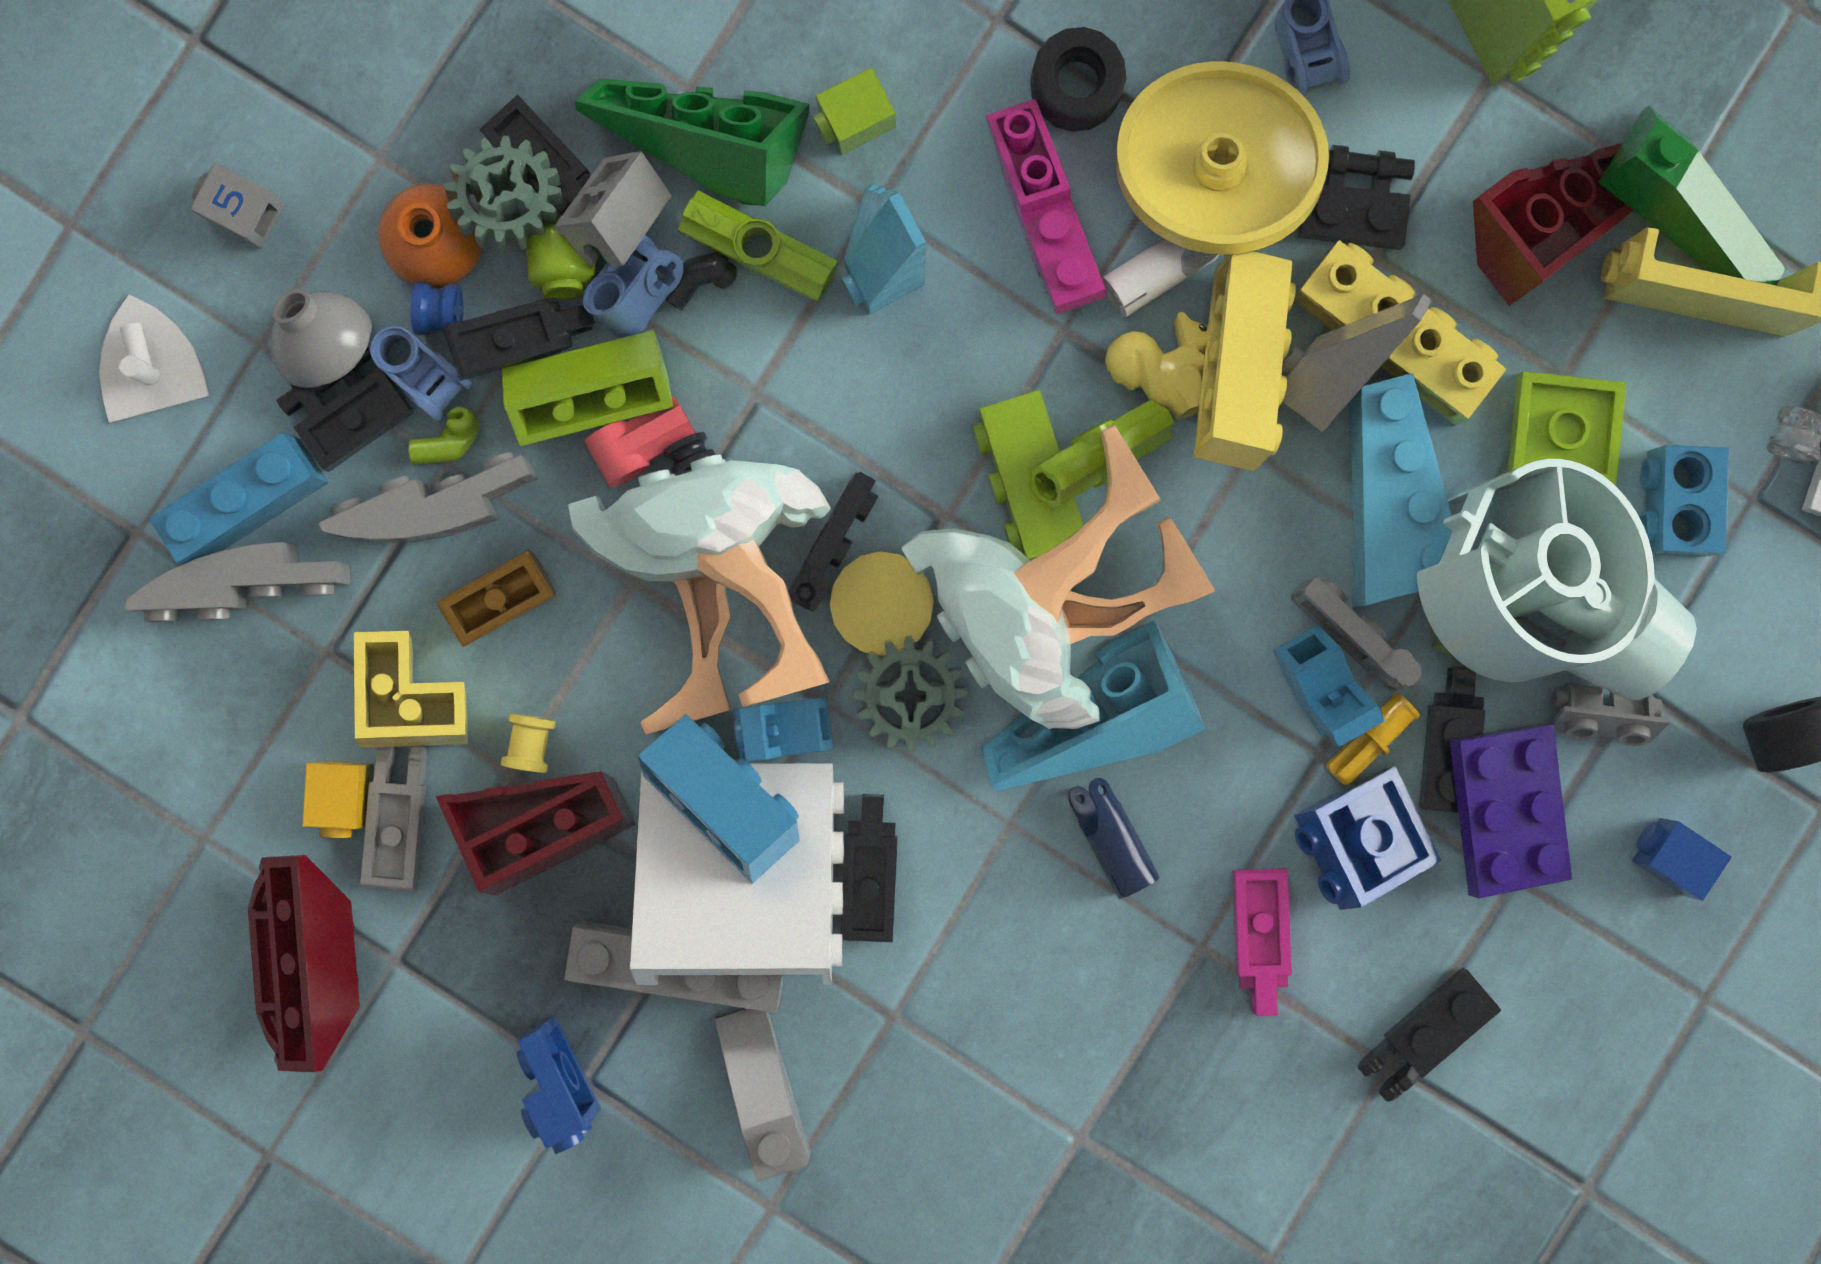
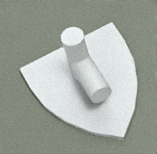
(147, 363)

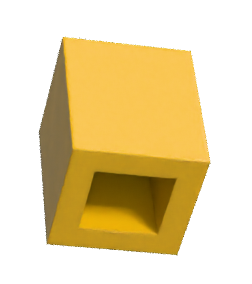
(336, 797)

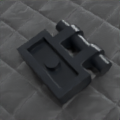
(1359, 214)
(349, 420)

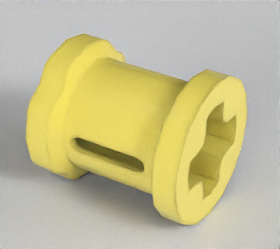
(528, 743)

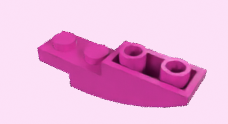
(1045, 206)

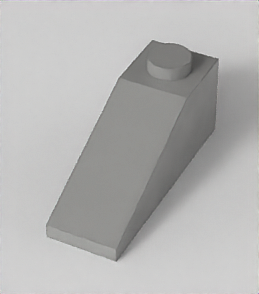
(1344, 359)
(762, 1094)

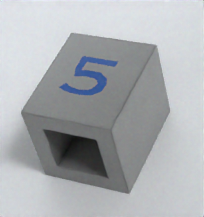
(236, 204)

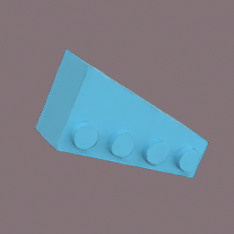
(1394, 492)

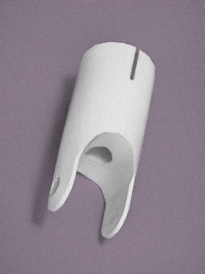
(1151, 275)

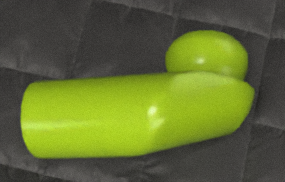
(451, 444)

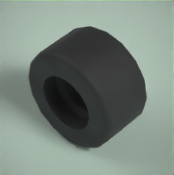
(1081, 46)
(1786, 736)

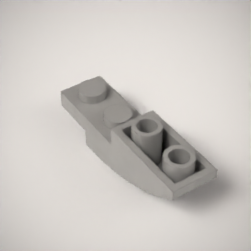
(411, 513)
(221, 581)

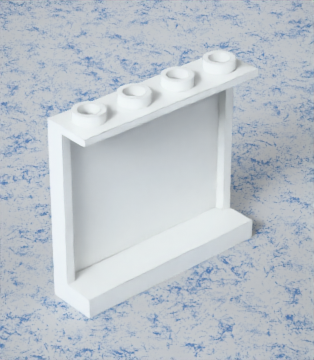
(708, 919)

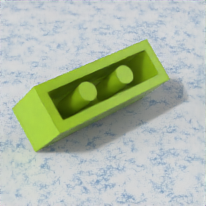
(586, 388)
(1018, 438)

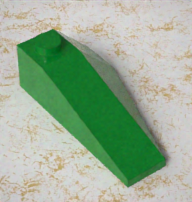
(722, 143)
(1681, 196)

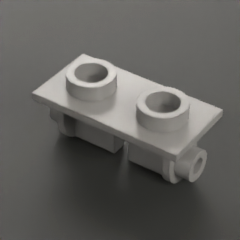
(1585, 716)

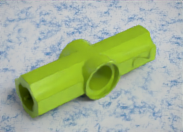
(728, 232)
(1084, 461)

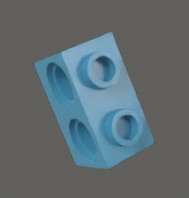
(1700, 503)

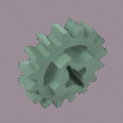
(498, 173)
(935, 693)

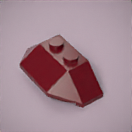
(302, 961)

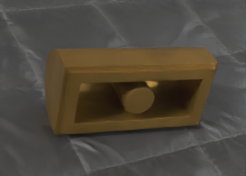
(496, 597)

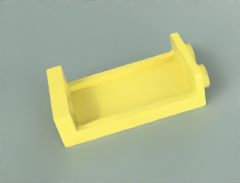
(1641, 280)

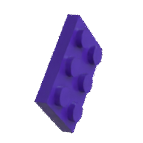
(1510, 810)

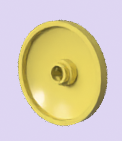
(1221, 157)

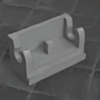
(614, 209)

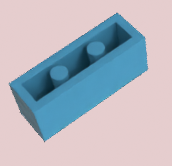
(239, 499)
(720, 797)

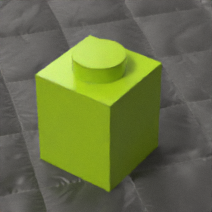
(854, 112)

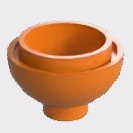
(436, 259)

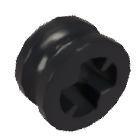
(687, 451)

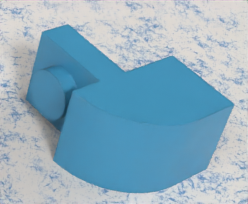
(1326, 686)
(783, 729)

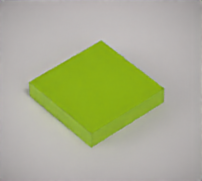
(1567, 421)

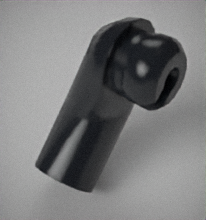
(701, 271)

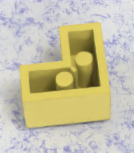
(392, 707)

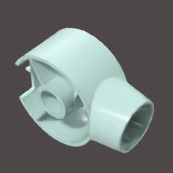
(1564, 549)

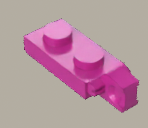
(1262, 935)

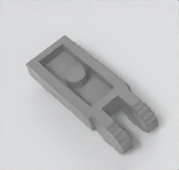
(1356, 635)
(394, 823)

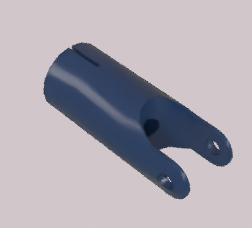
(1113, 838)

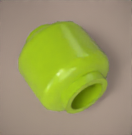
(556, 266)

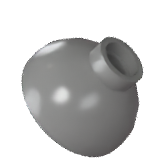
(317, 336)

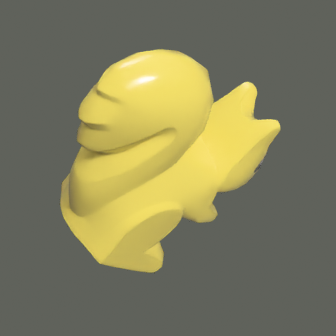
(1169, 377)

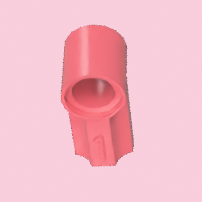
(626, 448)

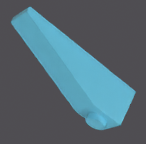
(884, 251)
(1140, 707)

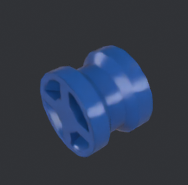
(435, 307)

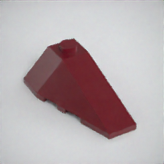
(1543, 220)

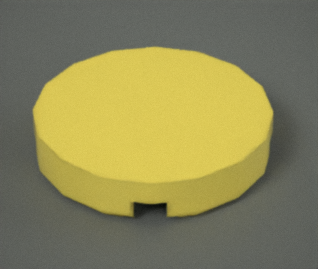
(880, 601)

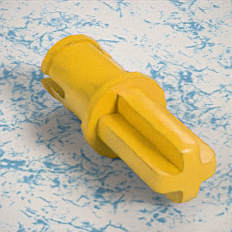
(1363, 750)

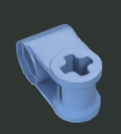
(1313, 52)
(630, 294)
(425, 376)

